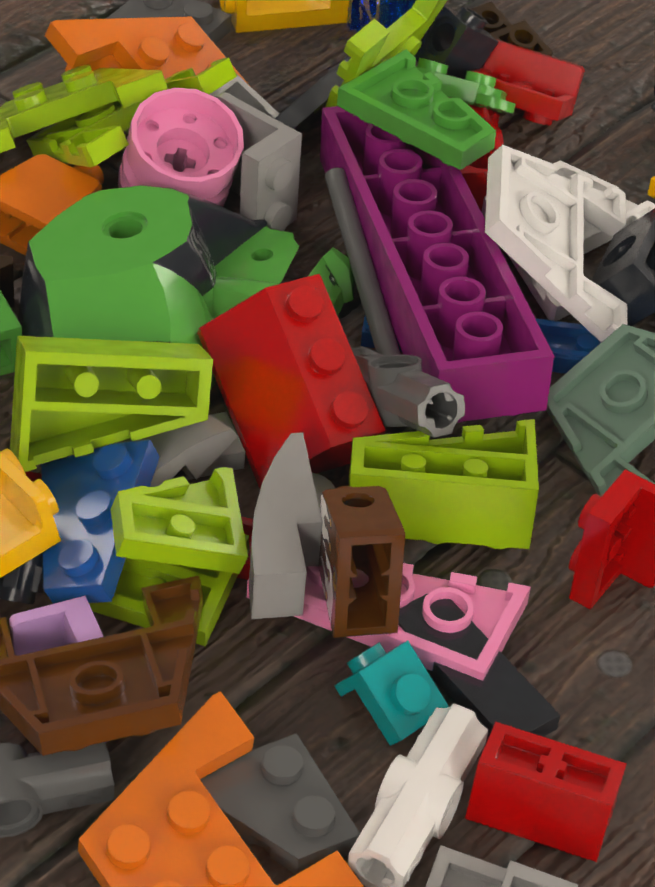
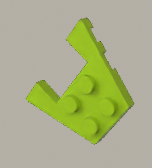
(377, 44)
(78, 93)
(100, 132)

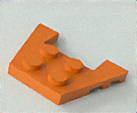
(136, 43)
(174, 832)

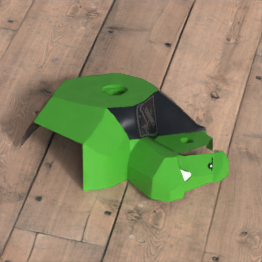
(154, 267)

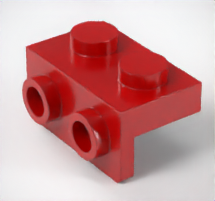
(534, 81)
(615, 539)

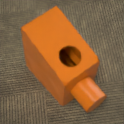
(38, 193)

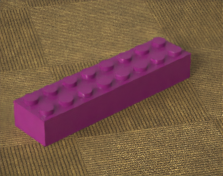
(441, 271)

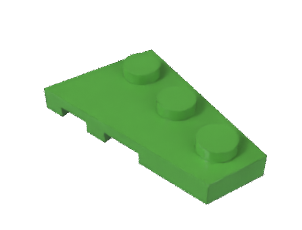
(417, 111)

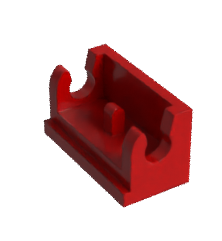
(545, 791)

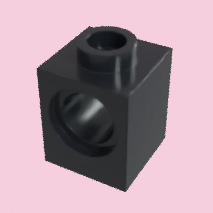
(457, 41)

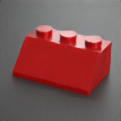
(290, 372)

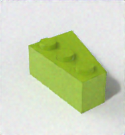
(102, 392)
(456, 487)

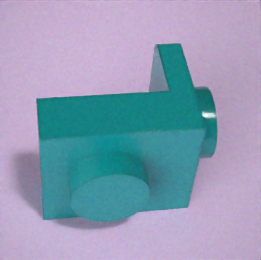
(393, 689)

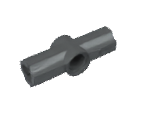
(408, 395)
(50, 783)

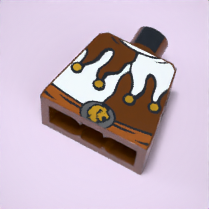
(364, 535)

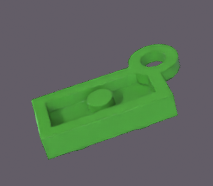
(473, 90)

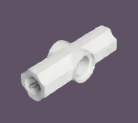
(418, 798)

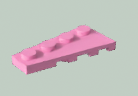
(488, 608)

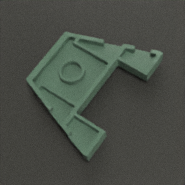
(608, 405)

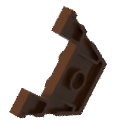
(108, 683)

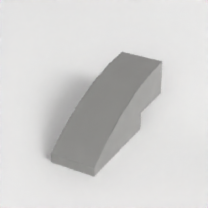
(284, 534)

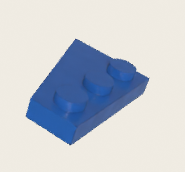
(85, 492)

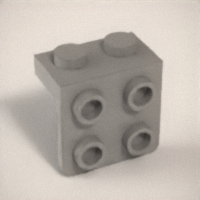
(268, 166)

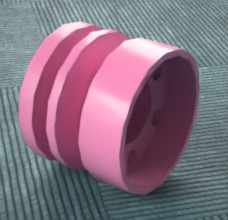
(183, 144)

